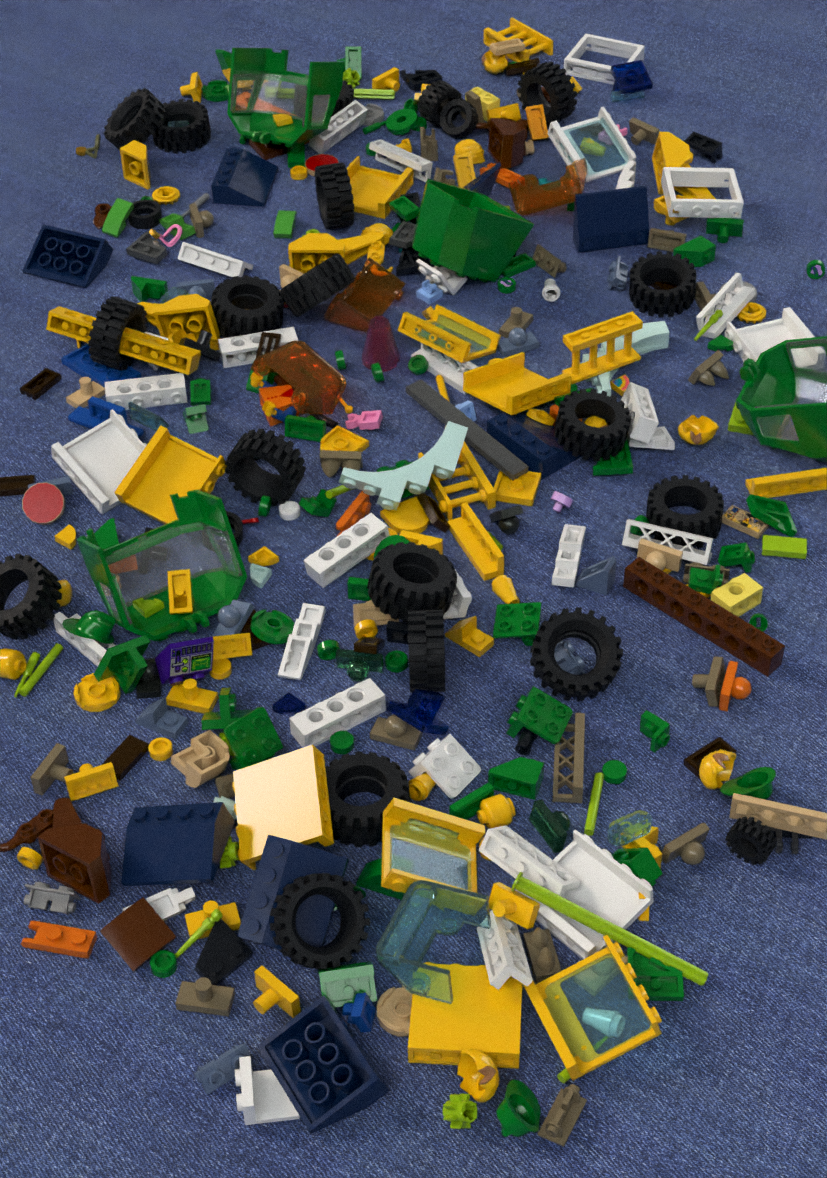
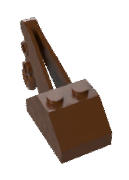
(506, 140)
(71, 850)

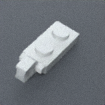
(170, 902)

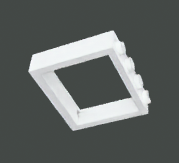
(597, 71)
(701, 177)

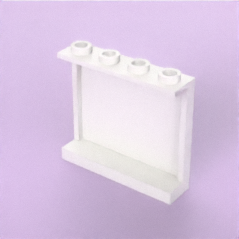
(755, 339)
(100, 460)
(604, 889)

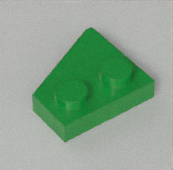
(619, 464)
(772, 513)
(658, 980)

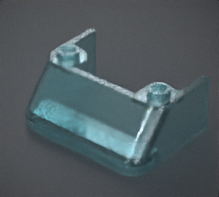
(422, 914)

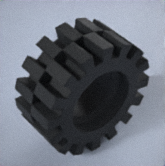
(751, 840)

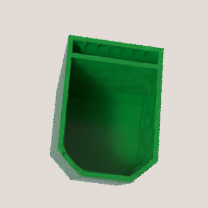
(467, 231)

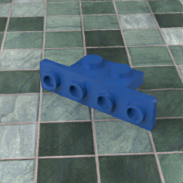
(99, 412)

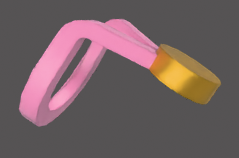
(156, 235)

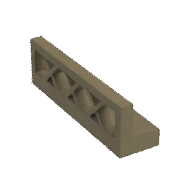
(577, 766)

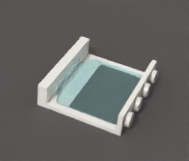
(596, 141)

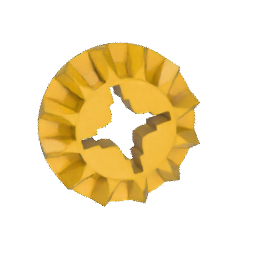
(166, 195)
(757, 312)

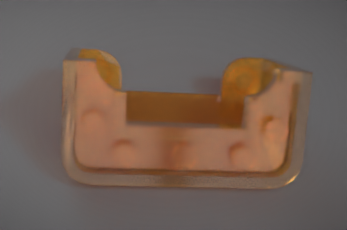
(532, 197)
(365, 298)
(315, 381)

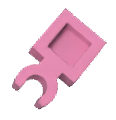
(367, 420)

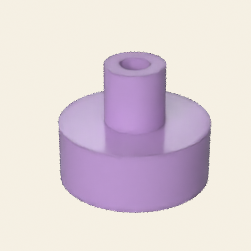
(560, 501)

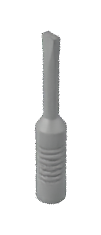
(199, 202)

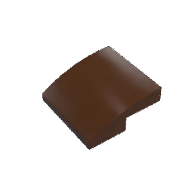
(138, 934)

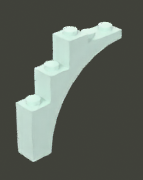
(649, 338)
(415, 477)

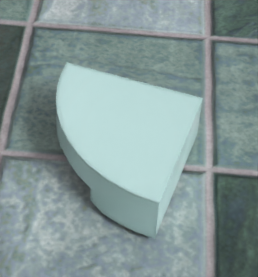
(259, 575)

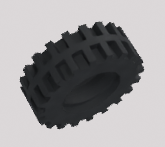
(134, 119)
(589, 629)

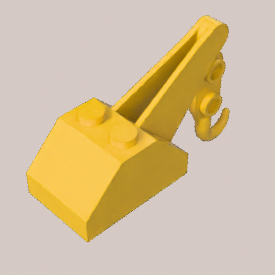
(674, 152)
(317, 247)
(183, 313)

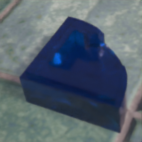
(288, 704)

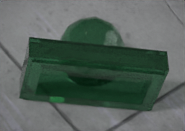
(359, 663)
(550, 825)

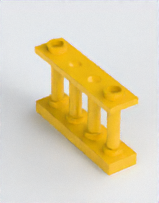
(523, 32)
(599, 333)
(477, 481)

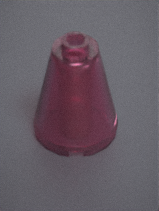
(380, 345)

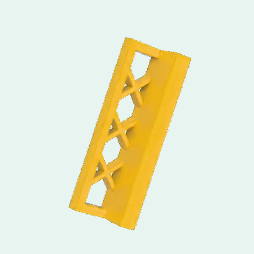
(788, 483)
(477, 544)

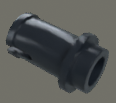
(525, 741)

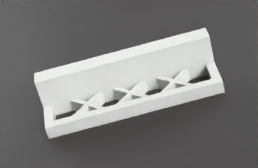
(404, 157)
(212, 260)
(734, 302)
(446, 367)
(689, 552)
(88, 647)
(518, 855)
(503, 952)

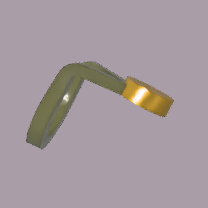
(83, 151)

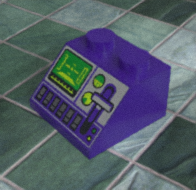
(185, 661)

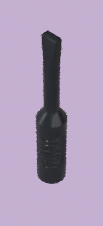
(329, 422)

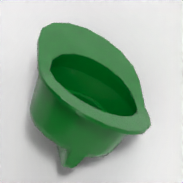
(92, 625)
(753, 783)
(518, 1110)

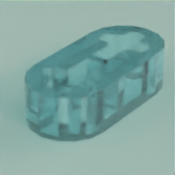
(630, 828)

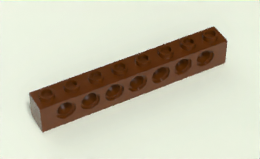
(704, 616)

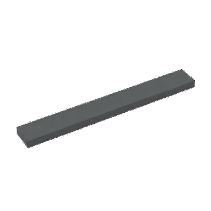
(475, 435)

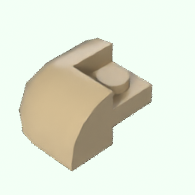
(203, 759)

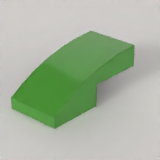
(116, 217)
(284, 224)
(187, 230)

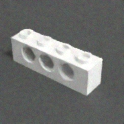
(340, 126)
(243, 348)
(147, 391)
(642, 412)
(346, 550)
(338, 713)

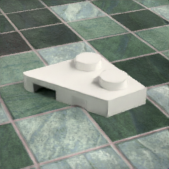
(660, 440)

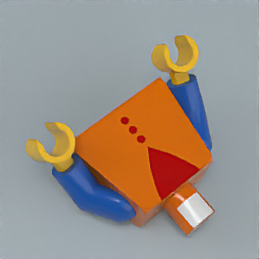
(274, 400)

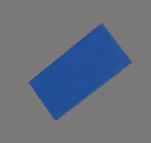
(81, 363)

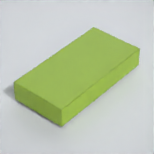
(784, 546)

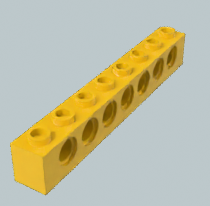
(132, 343)

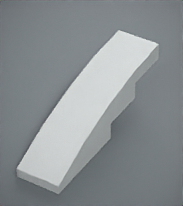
(627, 176)
(568, 555)
(302, 642)

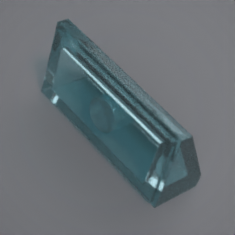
(146, 417)

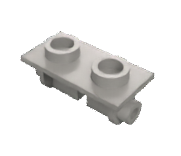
(61, 898)

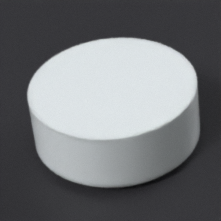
(289, 510)

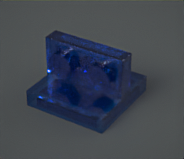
(631, 77)
(421, 711)

